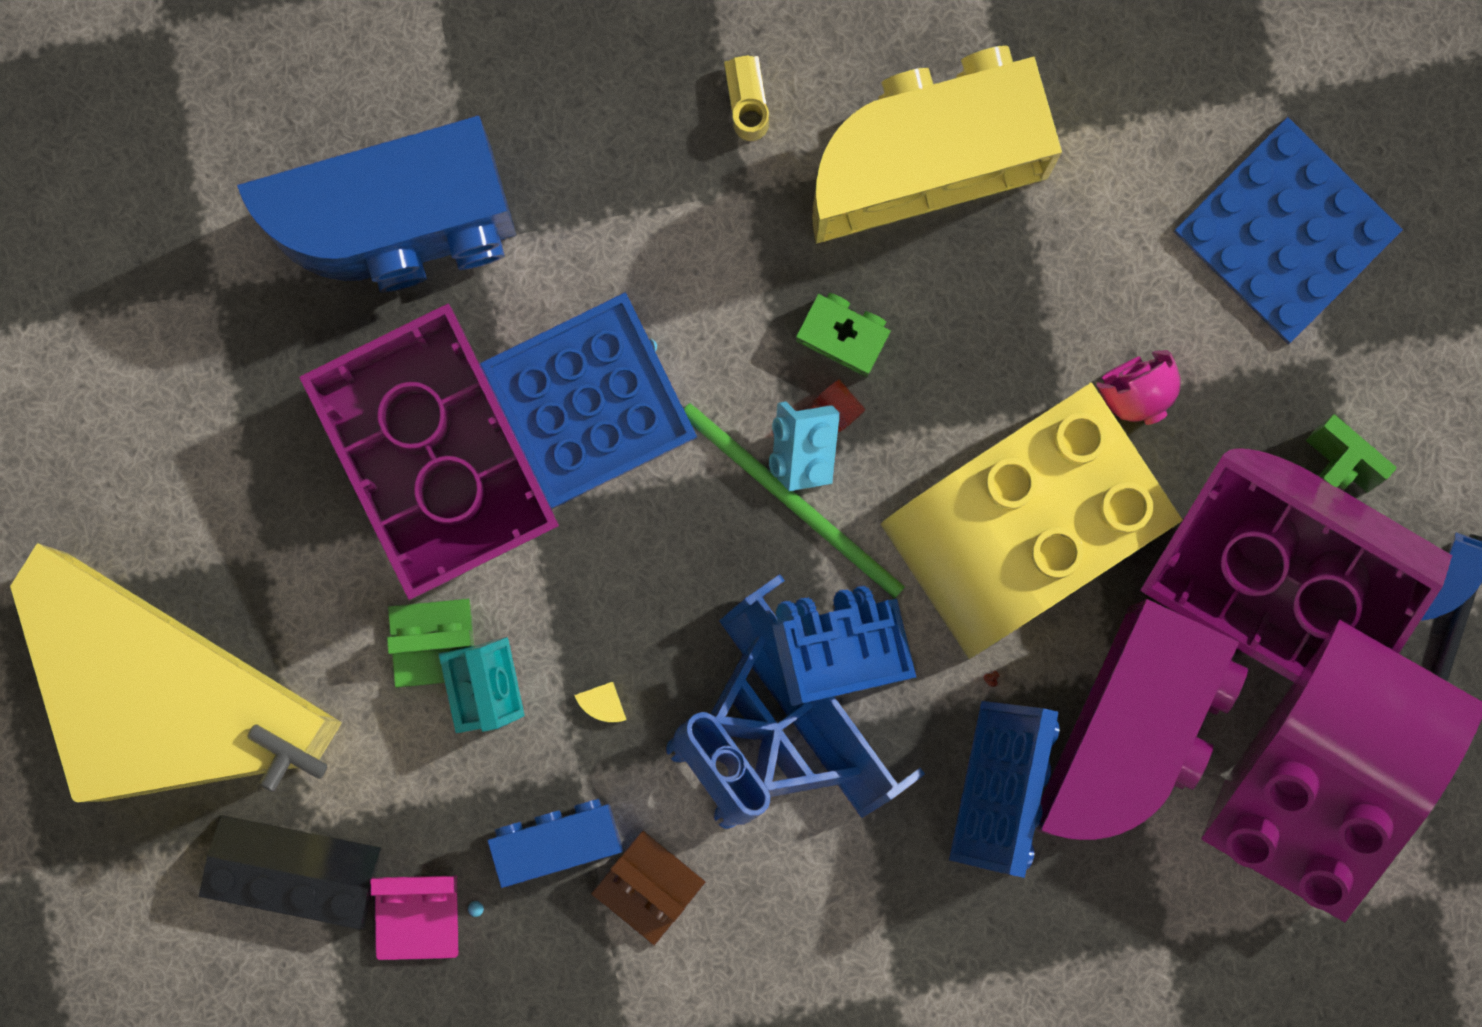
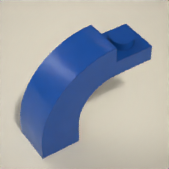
(1462, 577)

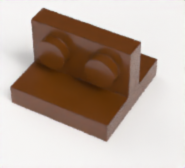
(648, 887)

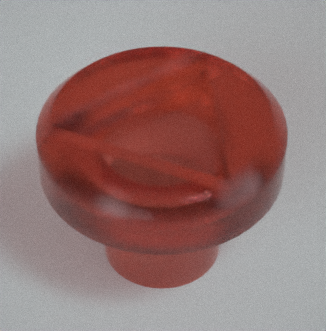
(991, 679)

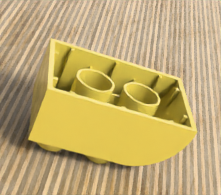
(936, 144)
(1030, 520)

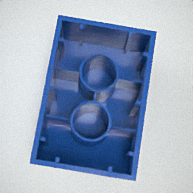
(389, 207)

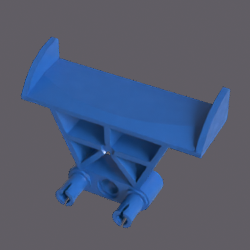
(821, 723)

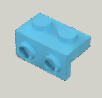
(804, 446)

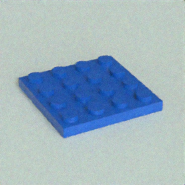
(1288, 230)
(588, 400)
(1004, 787)

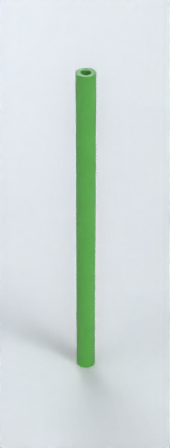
(793, 501)

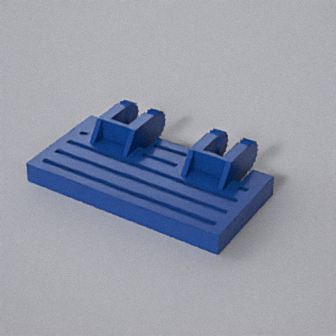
(843, 649)

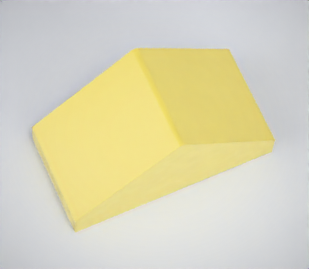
(142, 696)

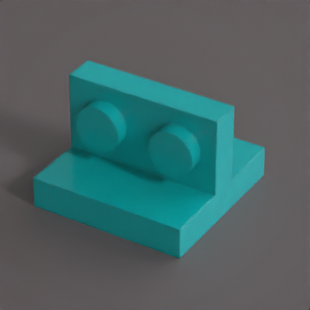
(482, 686)

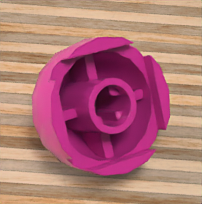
(1142, 389)

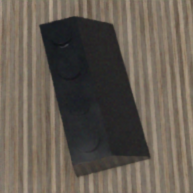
(290, 872)

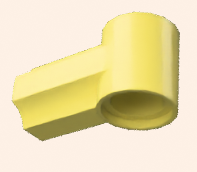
(746, 95)

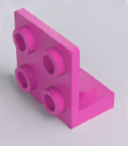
(416, 917)

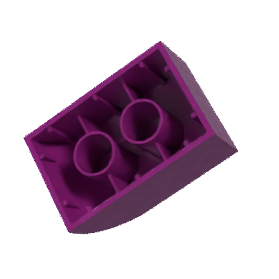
(429, 451)
(1288, 556)
(1141, 724)
(1343, 771)

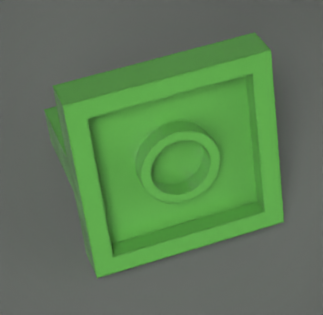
(1349, 456)
(422, 633)

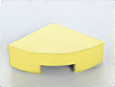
(602, 703)

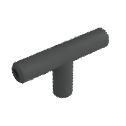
(284, 755)

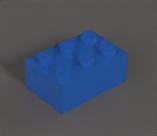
(554, 843)

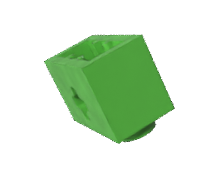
(820, 336)

